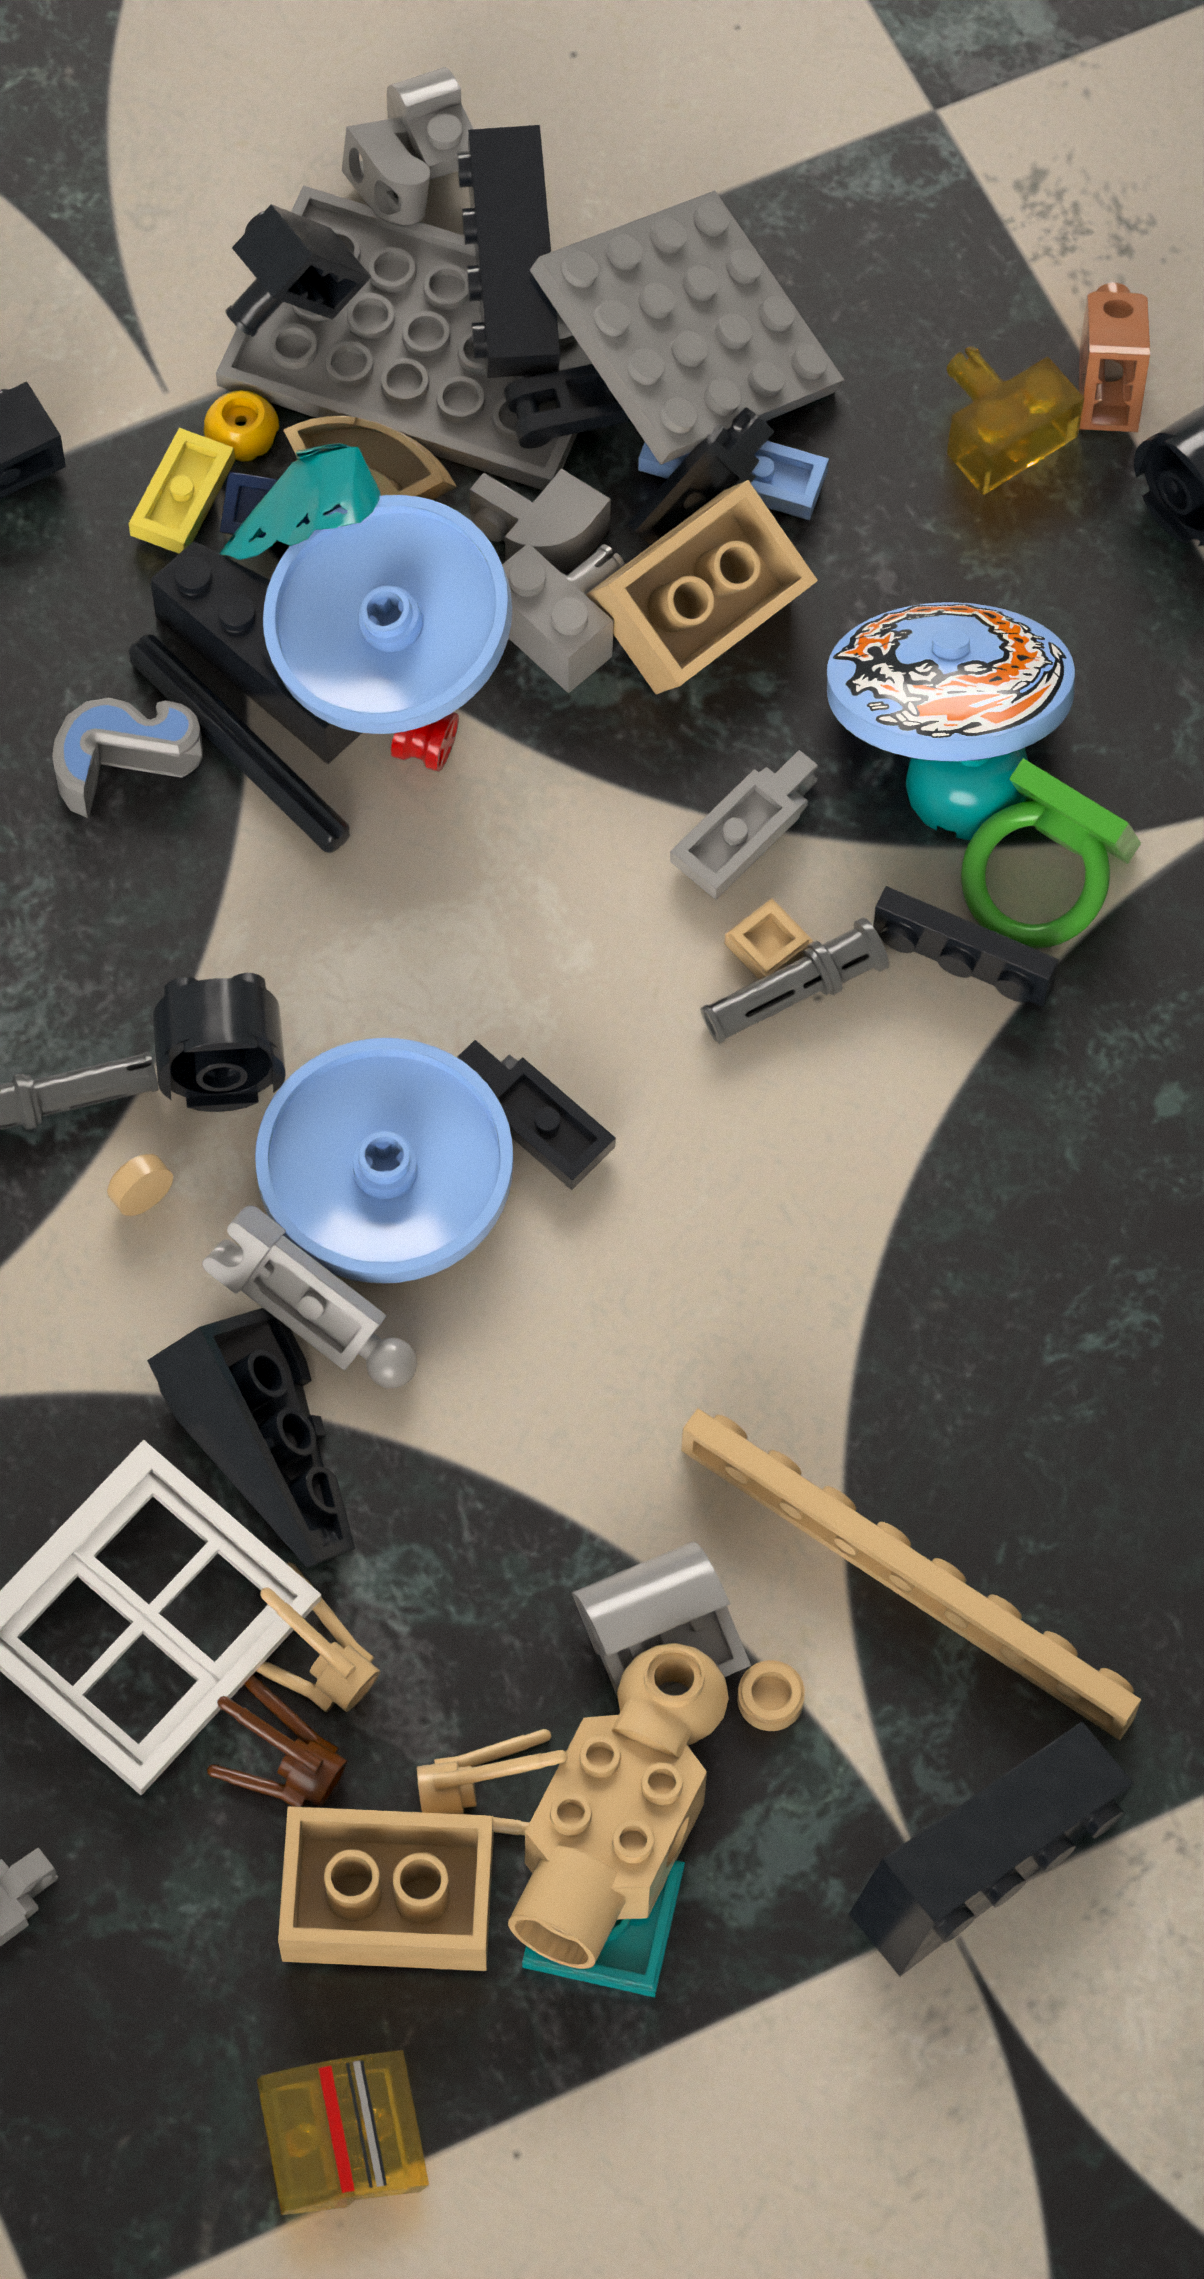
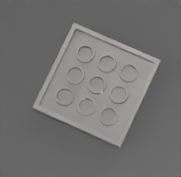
(686, 324)

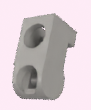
(389, 175)

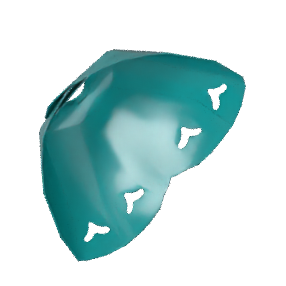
(313, 487)

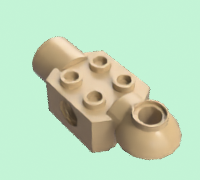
(619, 1808)

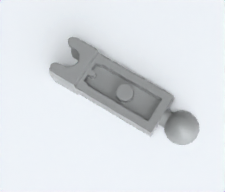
(307, 1298)

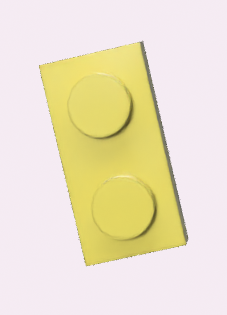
(182, 491)

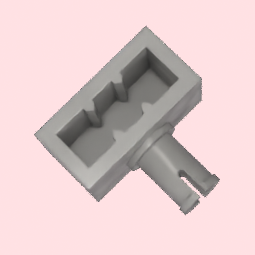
(555, 617)

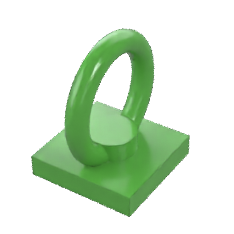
(1067, 820)

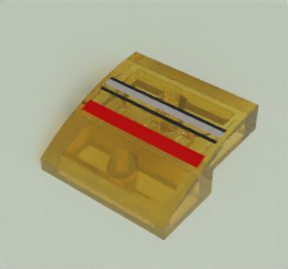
(342, 2132)

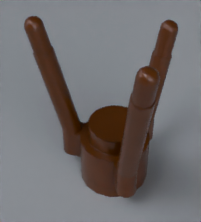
(309, 1763)

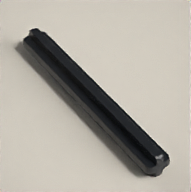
(240, 744)

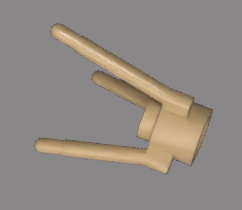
(341, 1670)
(451, 1781)

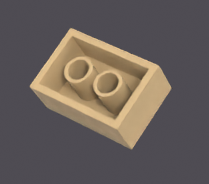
(702, 587)
(386, 1888)

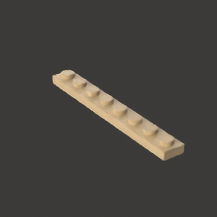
(930, 1585)

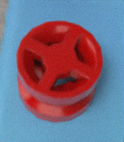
(428, 743)

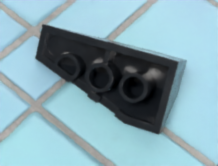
(246, 1406)

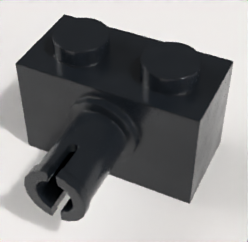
(295, 265)

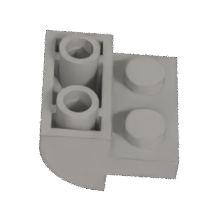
(658, 1604)

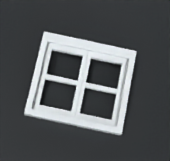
(73, 1554)

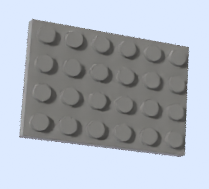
(398, 349)

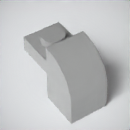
(433, 117)
(560, 524)

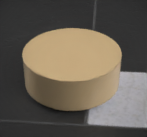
(139, 1184)
(771, 1695)

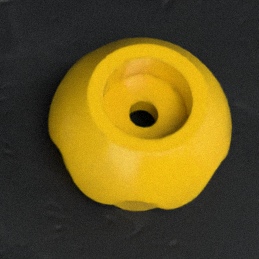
(247, 440)

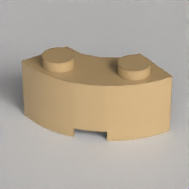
(392, 457)

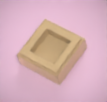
(767, 940)

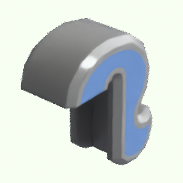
(122, 737)

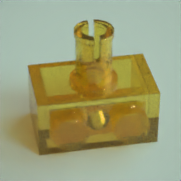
(1009, 420)

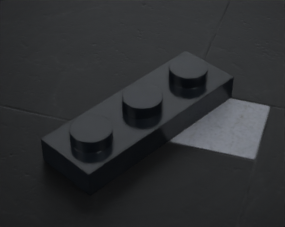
(964, 947)

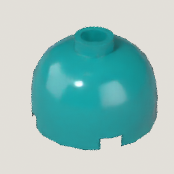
(962, 793)

